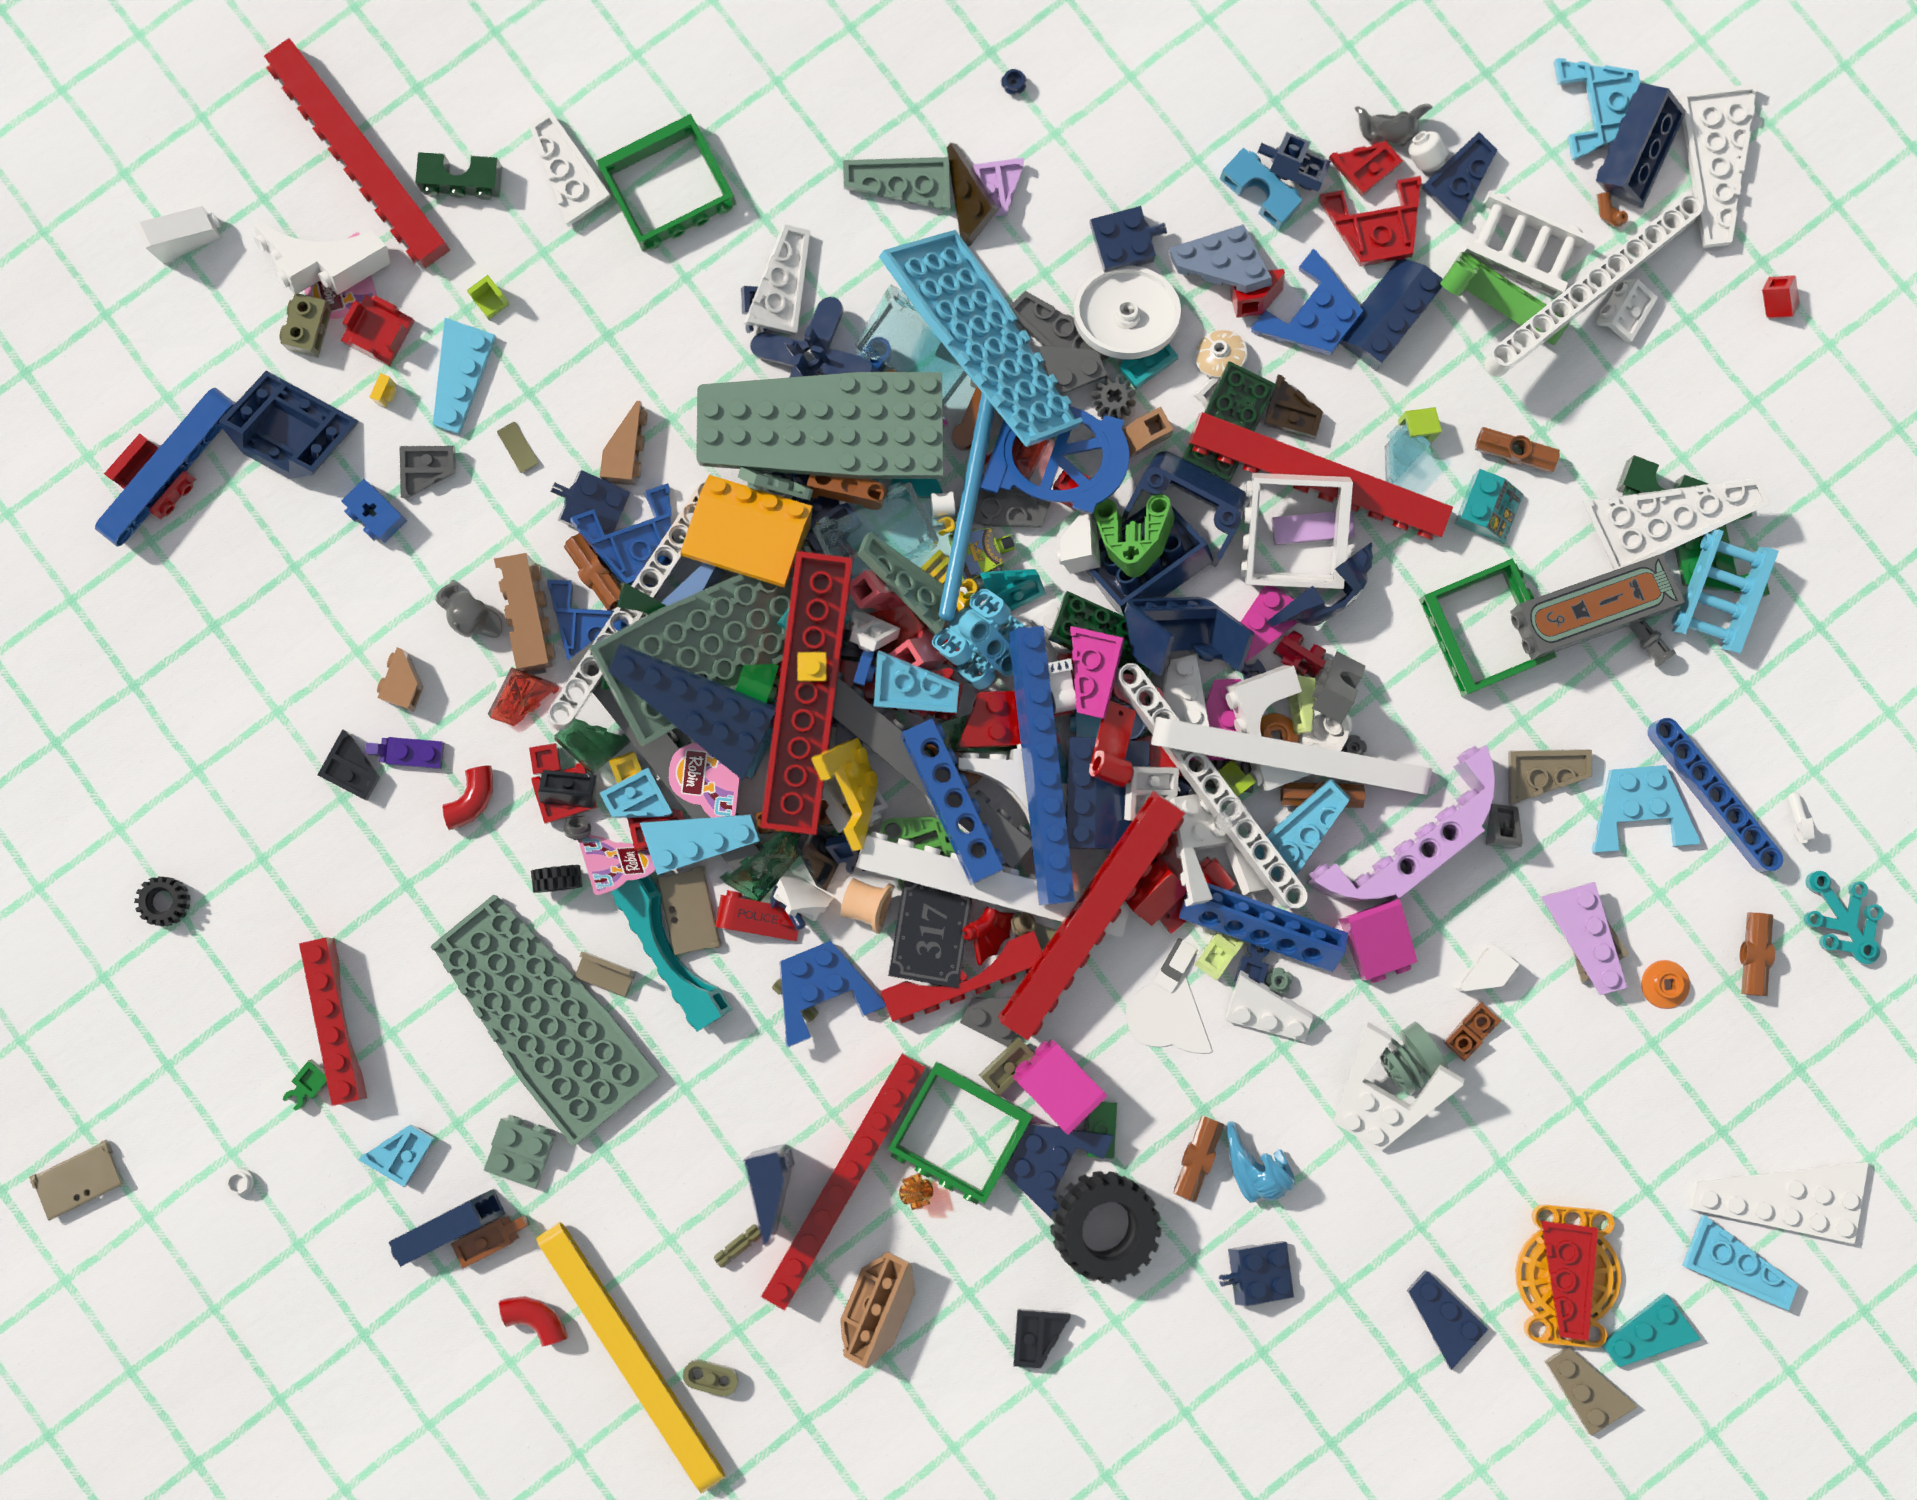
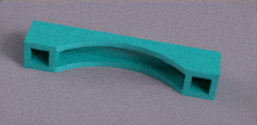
(642, 907)

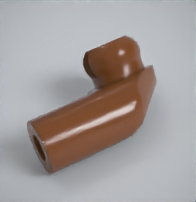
(1608, 213)

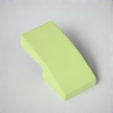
(1218, 954)

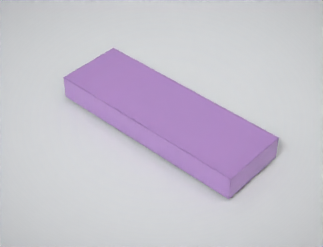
(1307, 528)

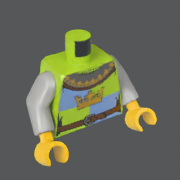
(982, 553)

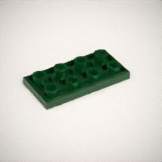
(1238, 399)
(1090, 616)

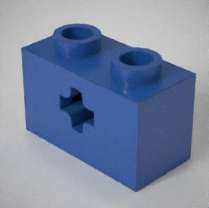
(362, 500)

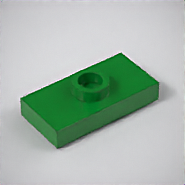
(1103, 1121)

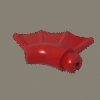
(988, 932)

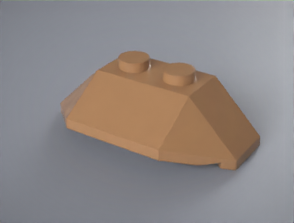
(876, 1309)

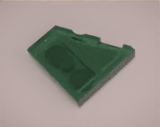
(590, 744)

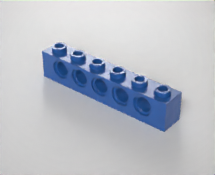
(930, 734)
(1268, 927)

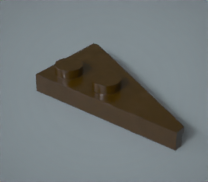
(971, 198)

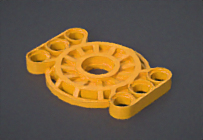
(1538, 1279)

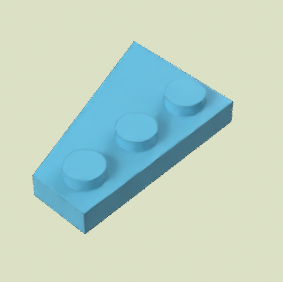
(912, 687)

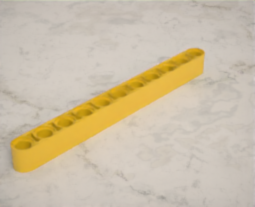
(631, 1357)

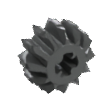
(1110, 390)

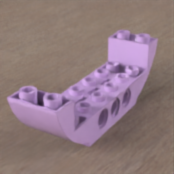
(1461, 822)

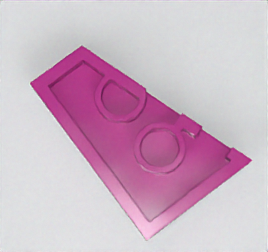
(1264, 607)
(1095, 668)
(1218, 711)

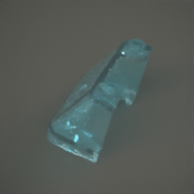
(906, 342)
(898, 523)

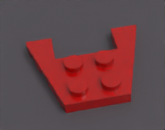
(1377, 234)

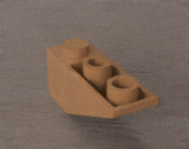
(621, 453)

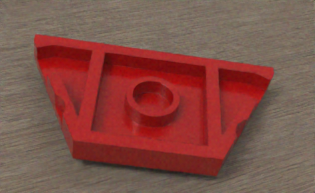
(992, 722)

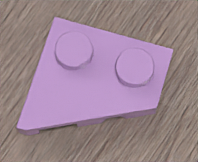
(1000, 181)

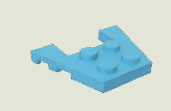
(1608, 96)
(1639, 796)

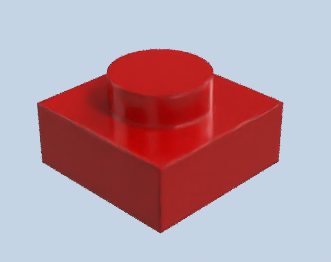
(545, 758)

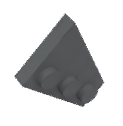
(1010, 509)

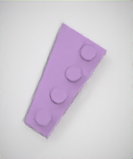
(1586, 929)

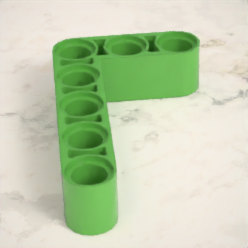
(1494, 290)

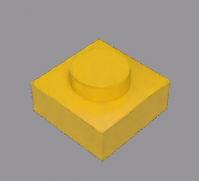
(383, 390)
(812, 666)
(625, 766)

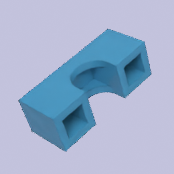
(1247, 171)

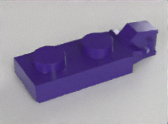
(408, 752)

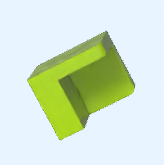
(488, 297)
(1422, 423)
(1236, 778)

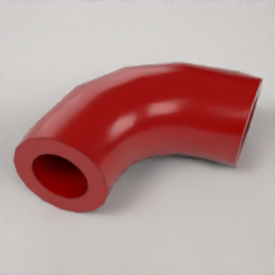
(473, 801)
(533, 1314)

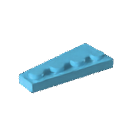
(461, 367)
(1730, 1262)

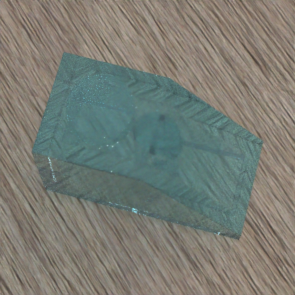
(1402, 452)

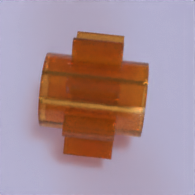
(916, 1191)

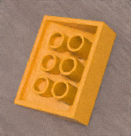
(747, 530)

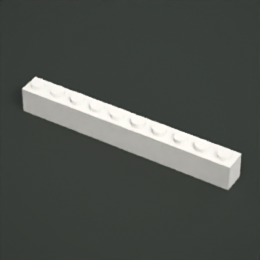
(946, 874)

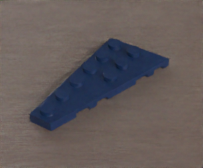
(709, 713)

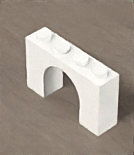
(1249, 701)

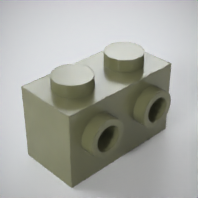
(305, 325)

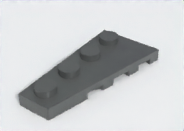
(1048, 324)

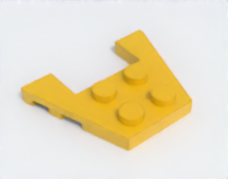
(857, 783)

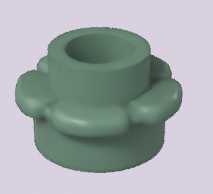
(1286, 980)

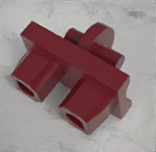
(1302, 659)

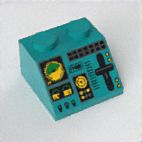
(1489, 506)

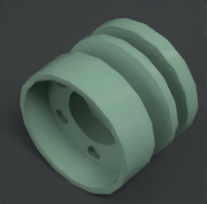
(1413, 1057)

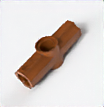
(1533, 454)
(593, 571)
(1296, 793)
(1757, 954)
(1198, 1158)

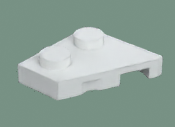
(870, 631)
(1145, 780)

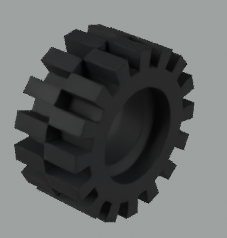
(556, 878)
(146, 897)

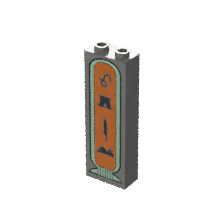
(1596, 607)

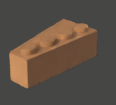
(526, 612)

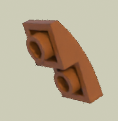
(1472, 1030)

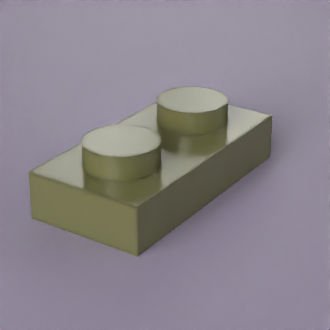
(1002, 1069)

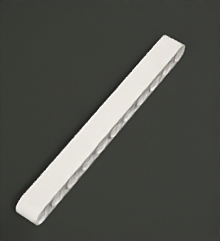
(1586, 293)
(653, 570)
(1291, 756)
(1222, 793)

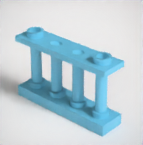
(1750, 586)

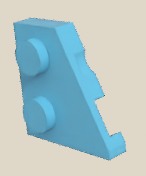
(636, 798)
(400, 1154)

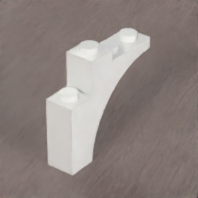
(333, 263)
(1006, 773)

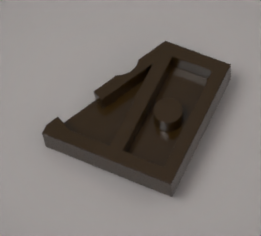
(1292, 411)

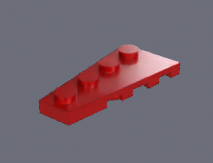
(1571, 1269)

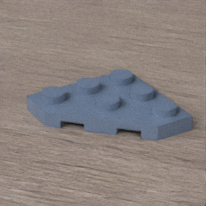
(1223, 258)

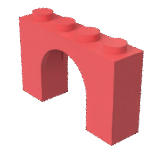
(872, 592)

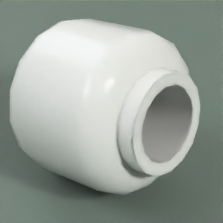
(1428, 151)

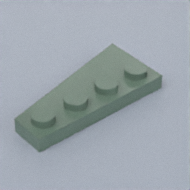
(901, 179)
(905, 579)

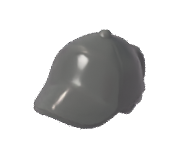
(1392, 129)
(467, 614)

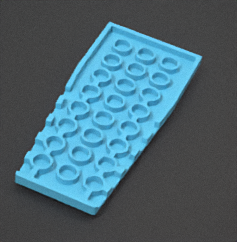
(980, 333)

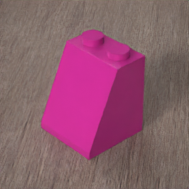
(1380, 940)
(1059, 1085)

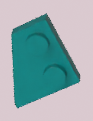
(1144, 369)

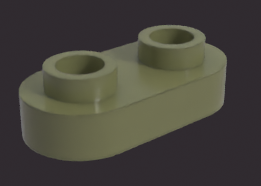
(711, 1376)

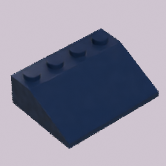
(1181, 559)
(1095, 806)
(769, 1179)

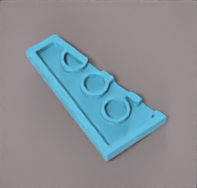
(1305, 827)
(692, 840)

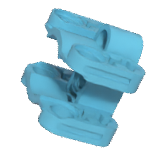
(979, 639)

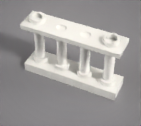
(1525, 272)

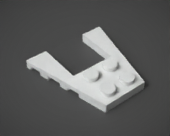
(1200, 833)
(1377, 1114)

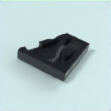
(349, 767)
(817, 858)
(1036, 1335)

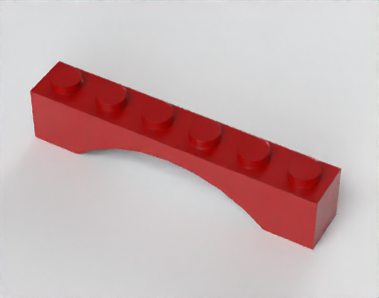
(323, 983)
(909, 998)

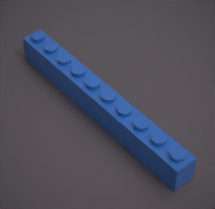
(1041, 765)

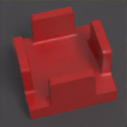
(376, 328)

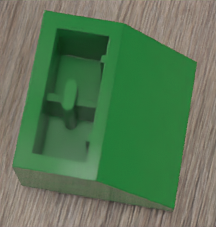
(759, 681)

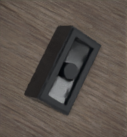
(567, 788)

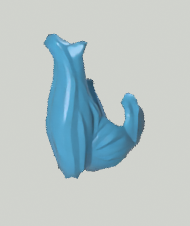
(1256, 1179)

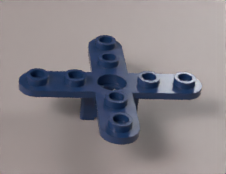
(817, 340)

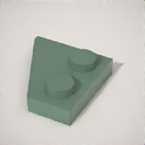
(774, 483)

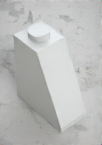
(178, 233)

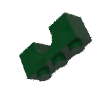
(481, 178)
(1640, 477)

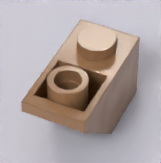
(1147, 431)
(402, 683)

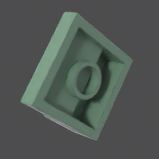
(519, 1151)

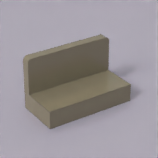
(605, 974)

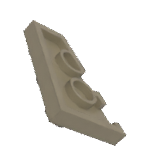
(1541, 771)

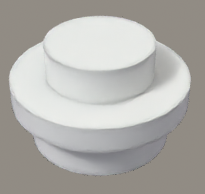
(239, 1182)

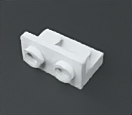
(1627, 308)

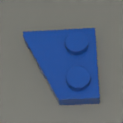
(865, 669)

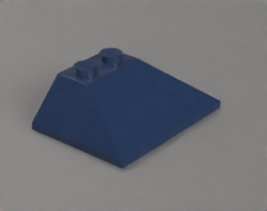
(285, 427)

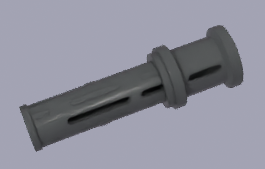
(1652, 642)

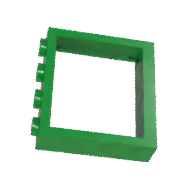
(648, 146)
(1447, 640)
(949, 1180)

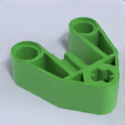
(1135, 554)
(917, 827)

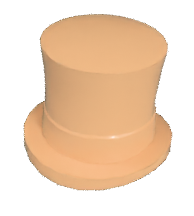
(867, 903)

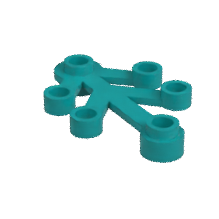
(1846, 920)

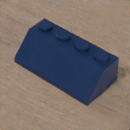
(1641, 144)
(1392, 311)

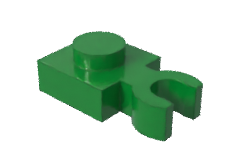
(309, 1083)

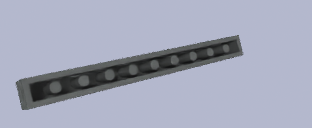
(884, 738)
(659, 755)

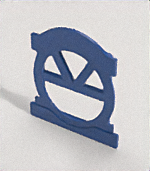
(1115, 461)

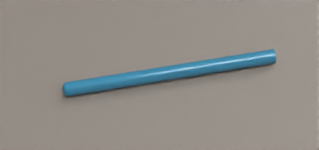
(966, 510)

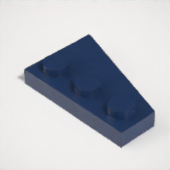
(1460, 176)
(1449, 1322)

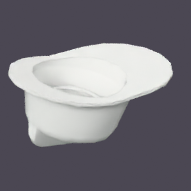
(1328, 732)

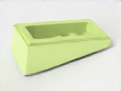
(1301, 706)

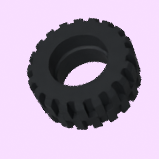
(1135, 1245)

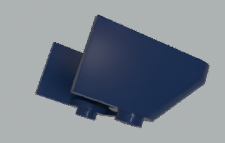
(1226, 498)
(1181, 625)

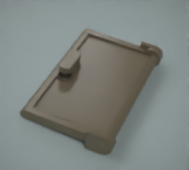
(688, 911)
(83, 1175)

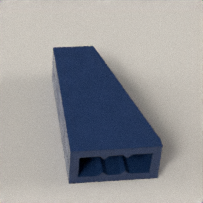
(446, 1227)

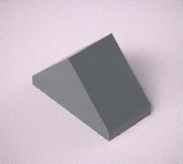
(1504, 827)

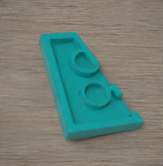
(1649, 1333)

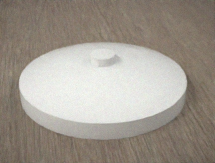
(1127, 312)

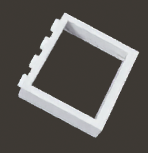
(1340, 533)

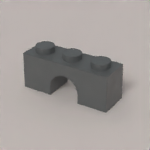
(1337, 686)

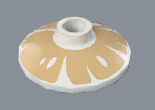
(1213, 362)

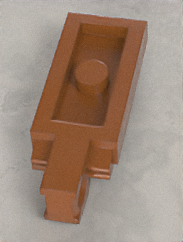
(488, 1239)

